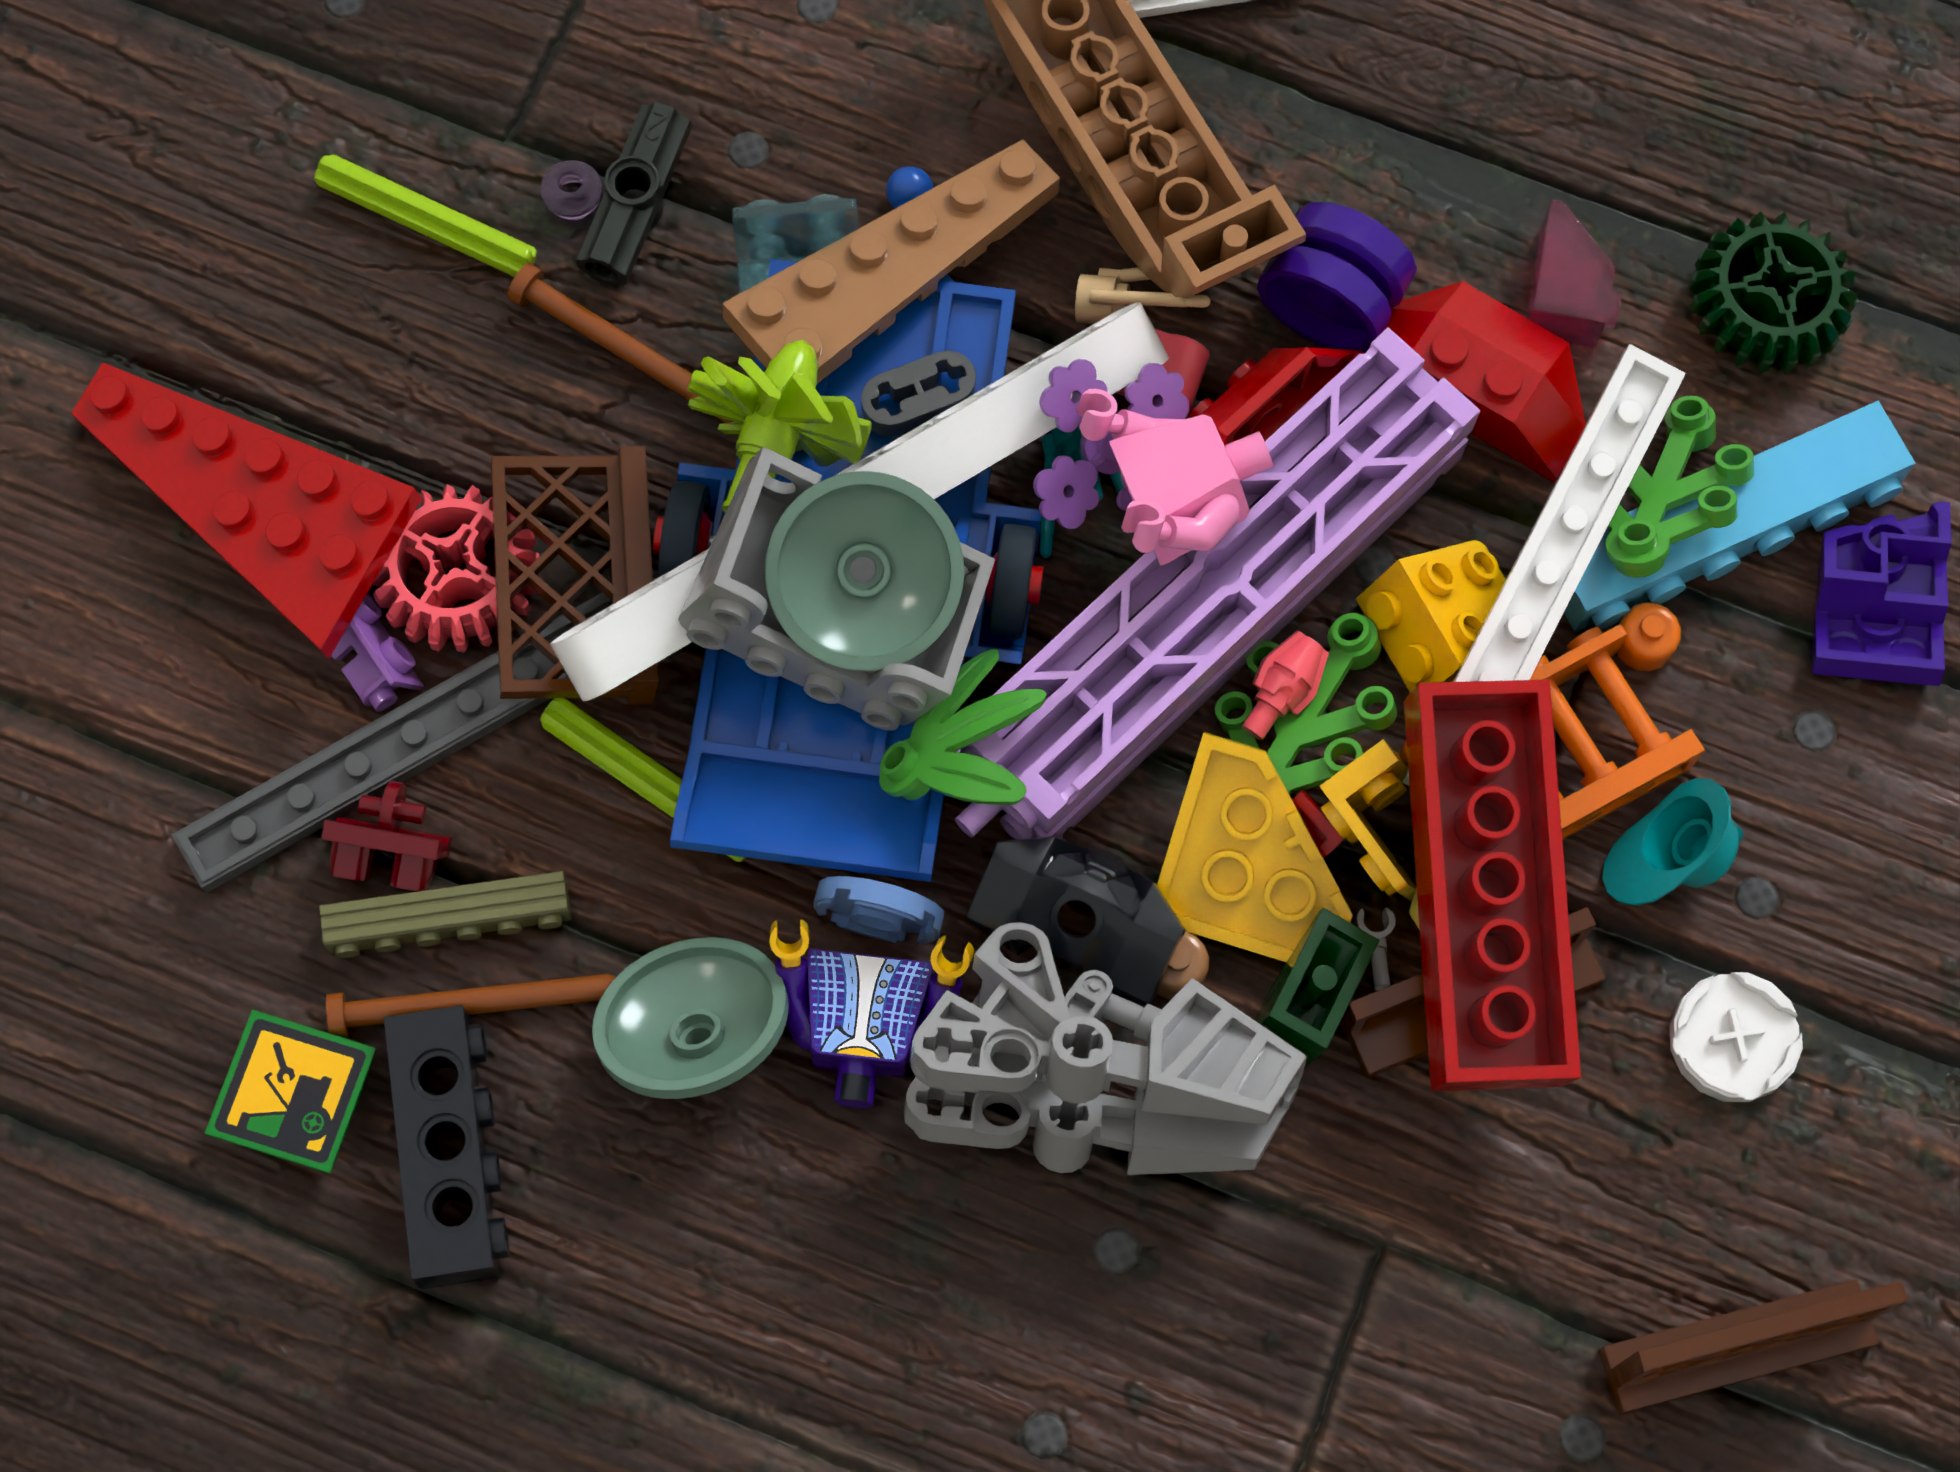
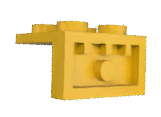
(1374, 781)

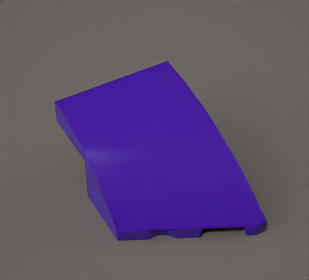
(1884, 599)

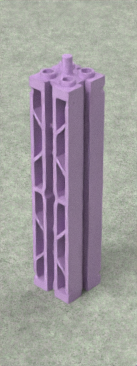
(1182, 629)

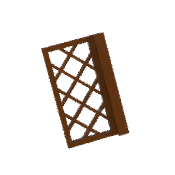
(627, 556)
(1746, 1344)

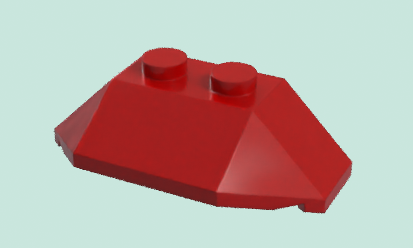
(1504, 366)
(1272, 390)

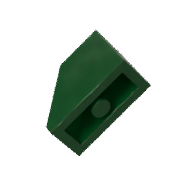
(1317, 984)

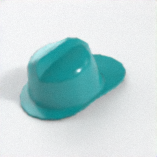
(1677, 843)

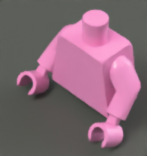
(1176, 474)

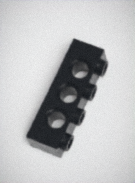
(415, 1049)

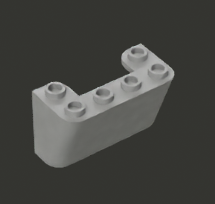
(733, 611)

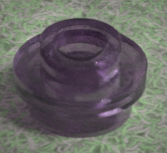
(575, 204)

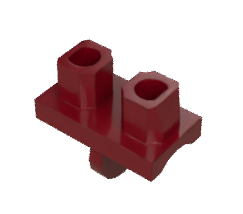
(356, 841)

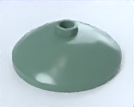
(914, 578)
(690, 1018)

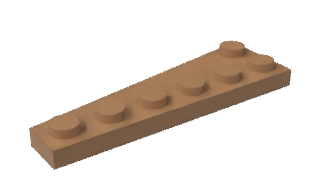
(885, 265)

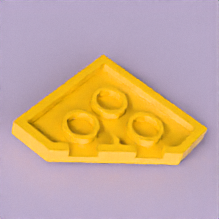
(1244, 857)

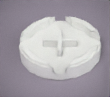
(1735, 1037)

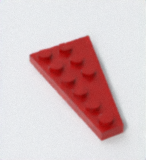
(272, 507)

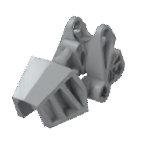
(1204, 1082)

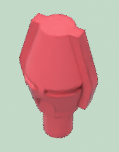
(1285, 682)

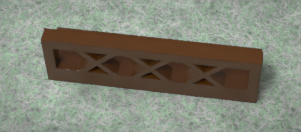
(1391, 1023)

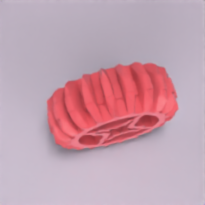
(434, 610)

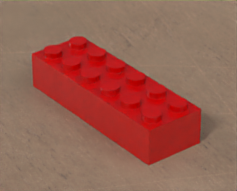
(1491, 886)

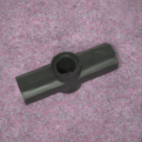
(622, 222)

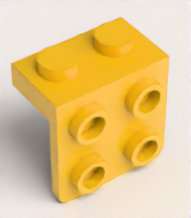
(1433, 609)

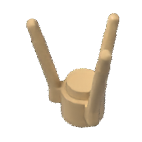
(1108, 292)

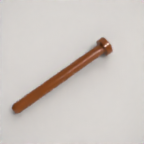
(529, 287)
(345, 1015)

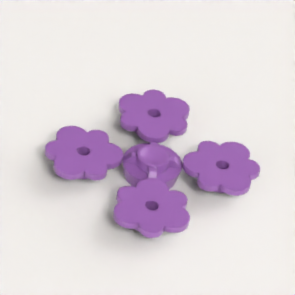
(1081, 476)

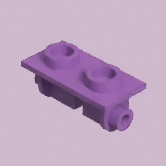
(381, 660)

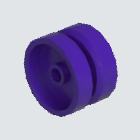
(1339, 280)

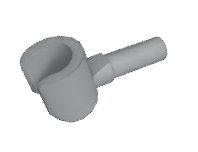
(1379, 957)

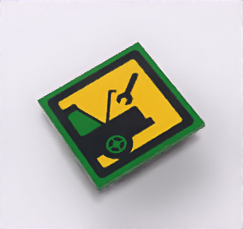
(291, 1091)

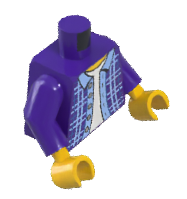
(860, 1008)

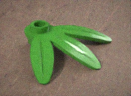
(929, 757)

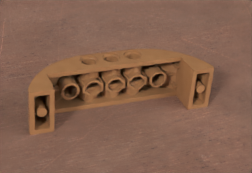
(1139, 143)

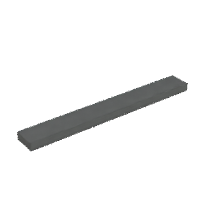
(363, 763)

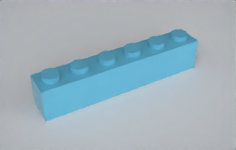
(1792, 488)

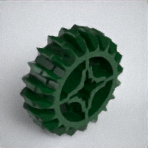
(1760, 309)

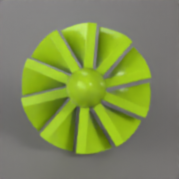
(779, 409)

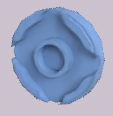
(878, 909)

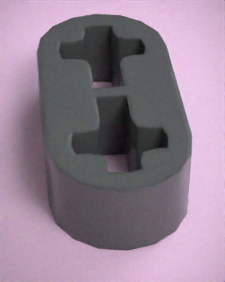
(912, 381)

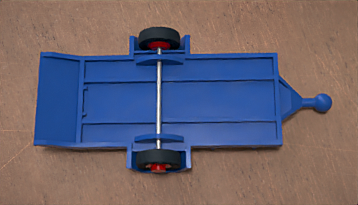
(801, 775)

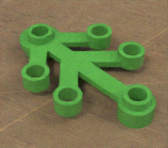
(1643, 543)
(1310, 726)

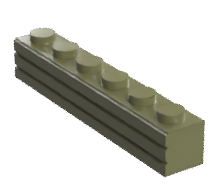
(445, 913)

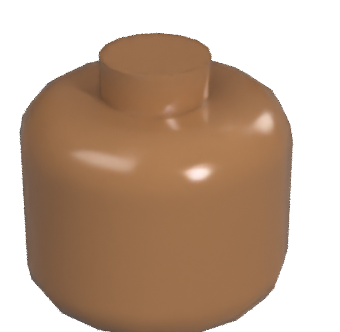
(1187, 962)

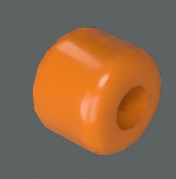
(1651, 636)

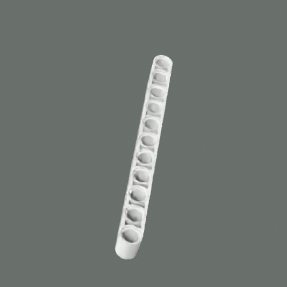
(931, 456)

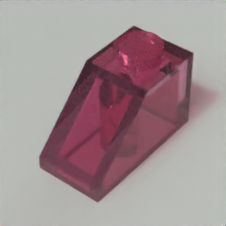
(1571, 281)

